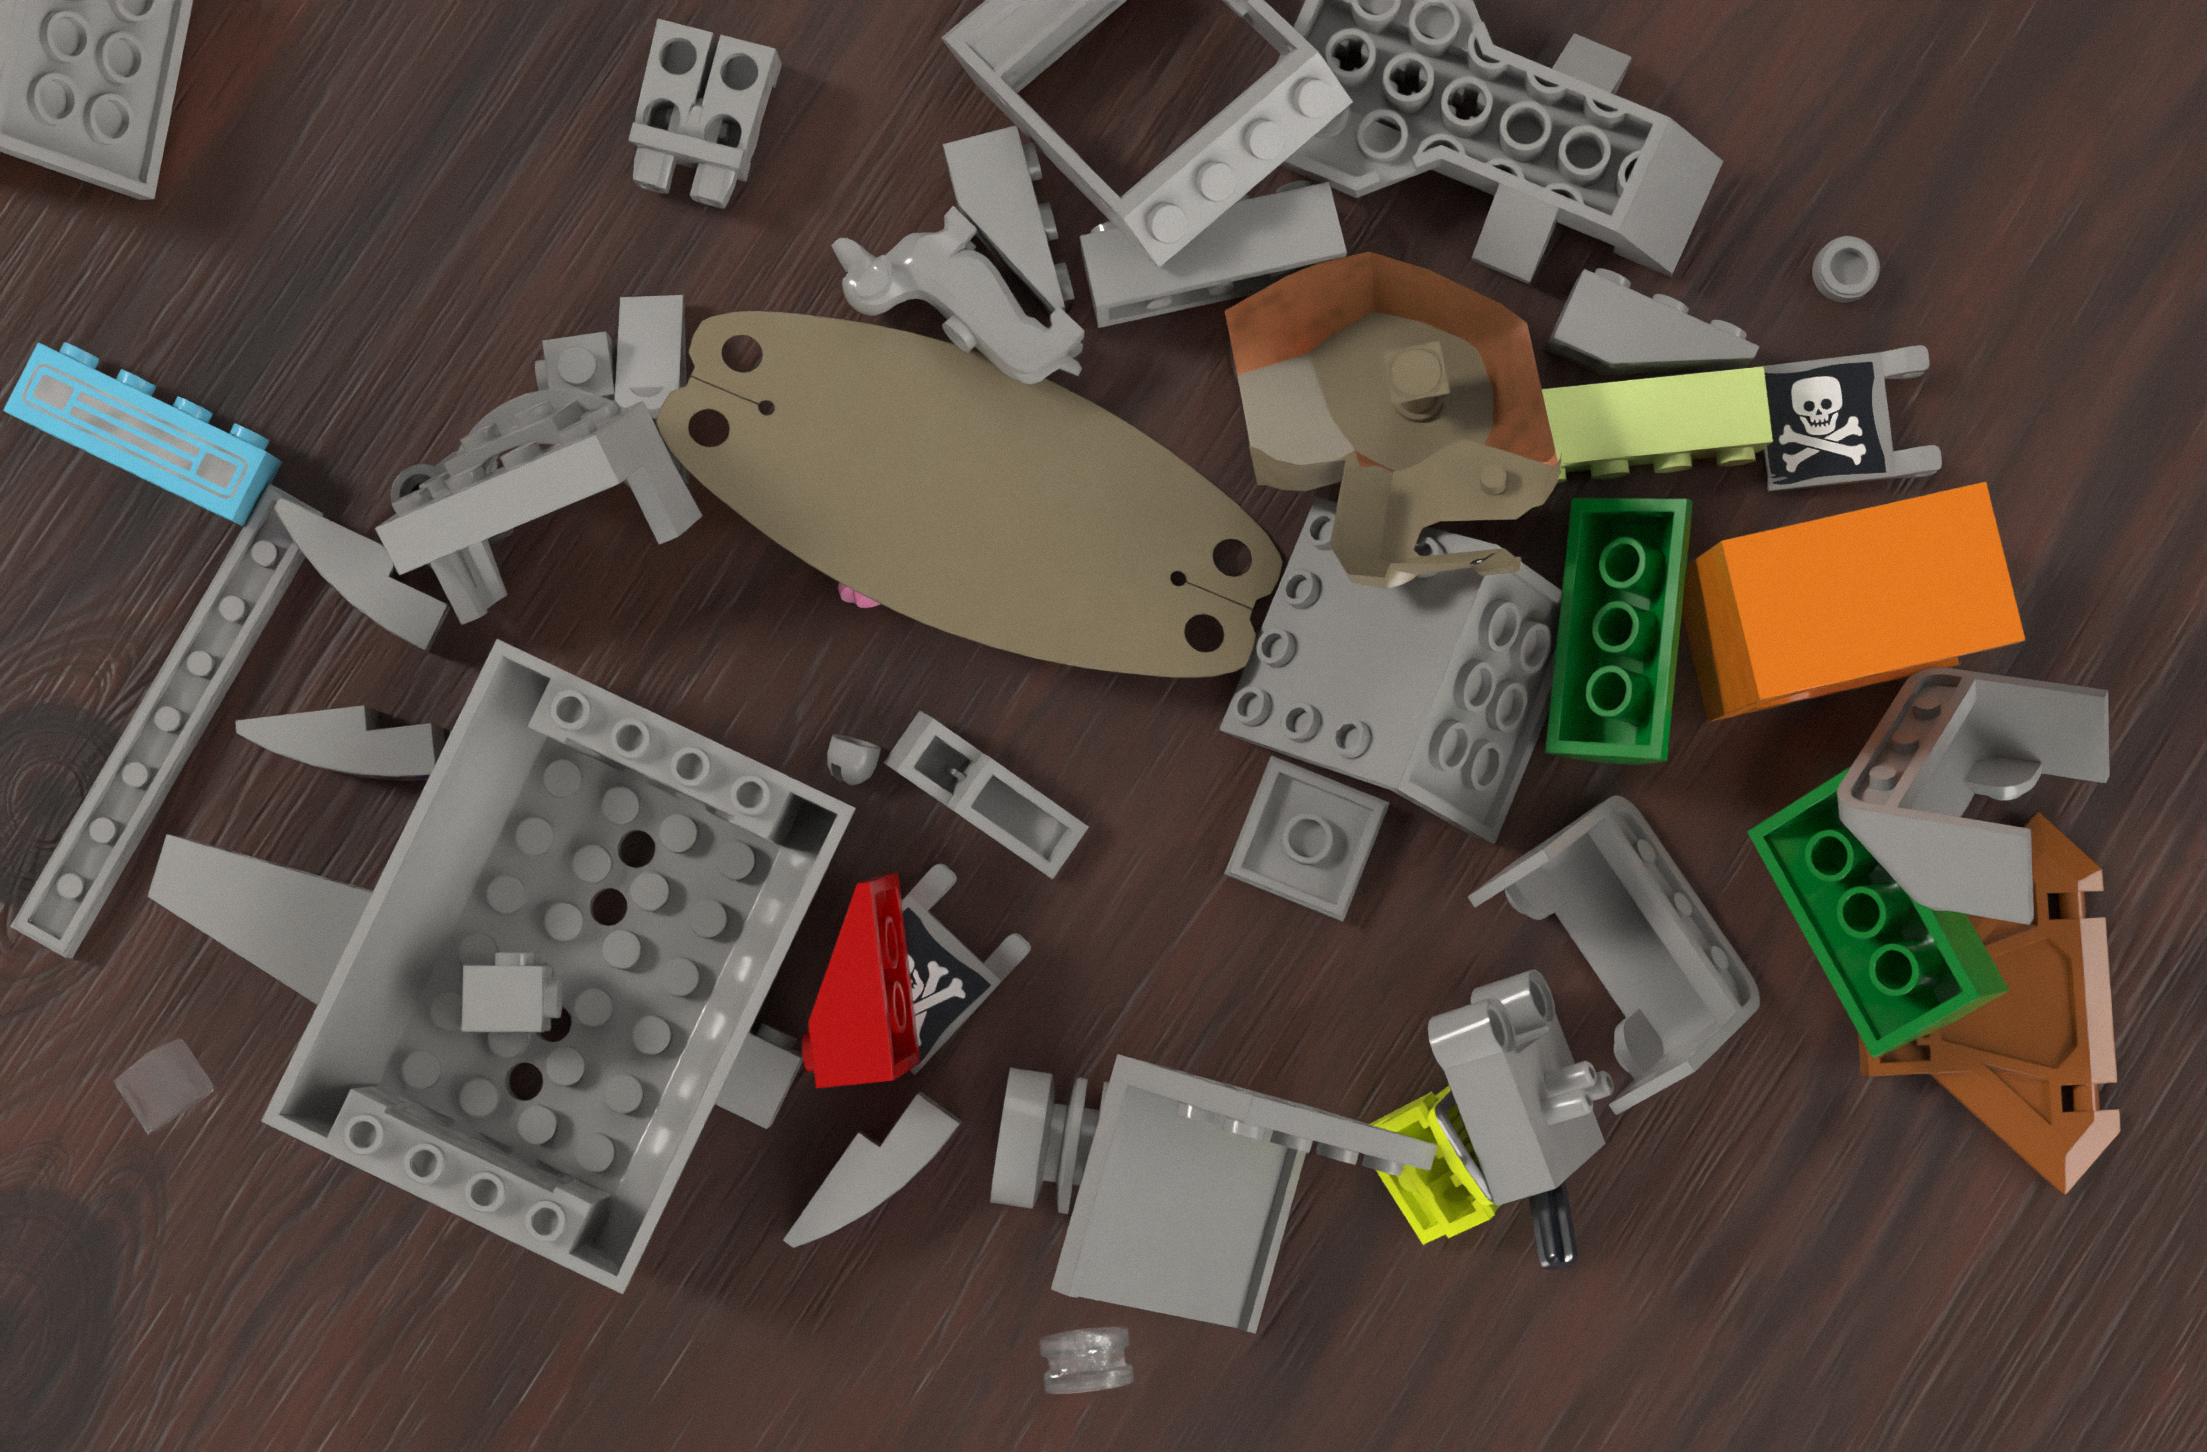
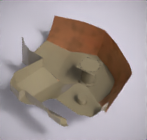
(1404, 397)

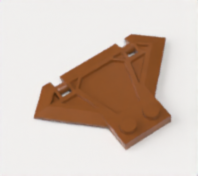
(2040, 1034)

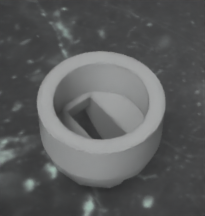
(852, 759)

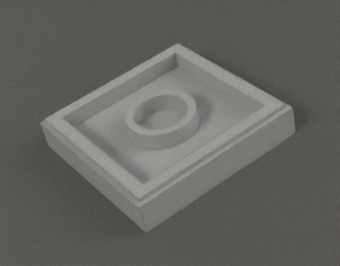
(1306, 838)

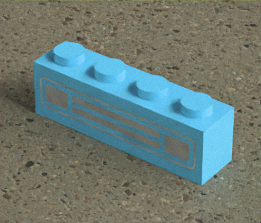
(142, 434)

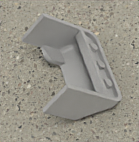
(1961, 738)
(1641, 937)

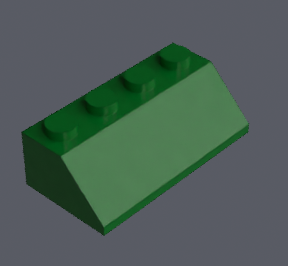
(1619, 630)
(1886, 955)

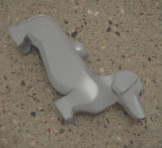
(967, 293)

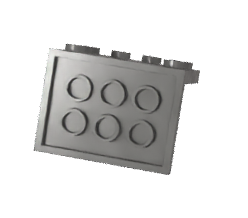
(91, 86)
(1407, 683)
(1197, 1191)

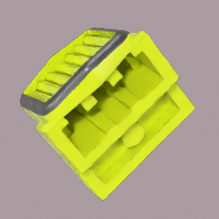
(1455, 1190)

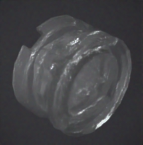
(1086, 1360)

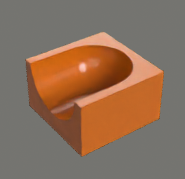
(1848, 601)

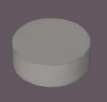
(1846, 269)

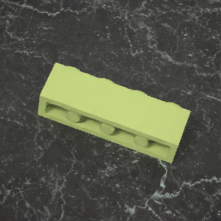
(1660, 422)

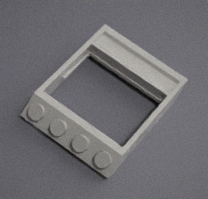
(1015, 40)

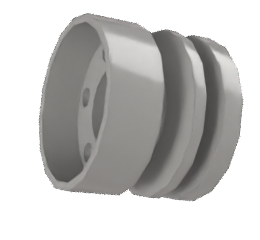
(1042, 1140)

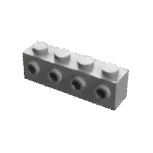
(1230, 259)

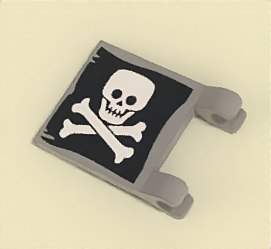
(1835, 421)
(944, 973)

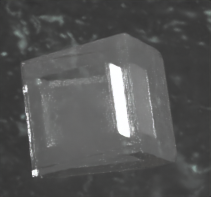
(163, 1084)

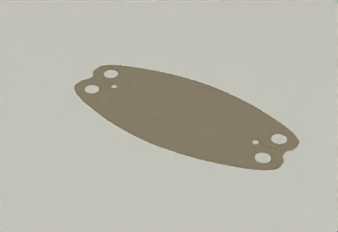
(970, 495)

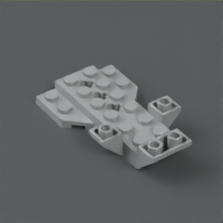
(1543, 139)

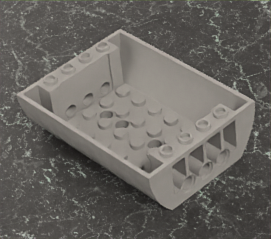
(509, 859)

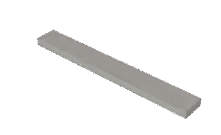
(163, 731)

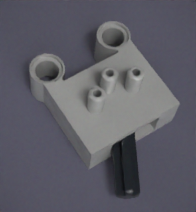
(1523, 1101)

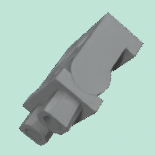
(701, 110)

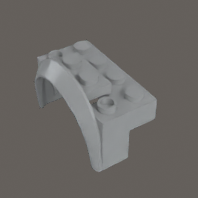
(591, 451)

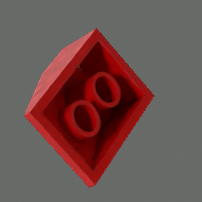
(865, 1006)

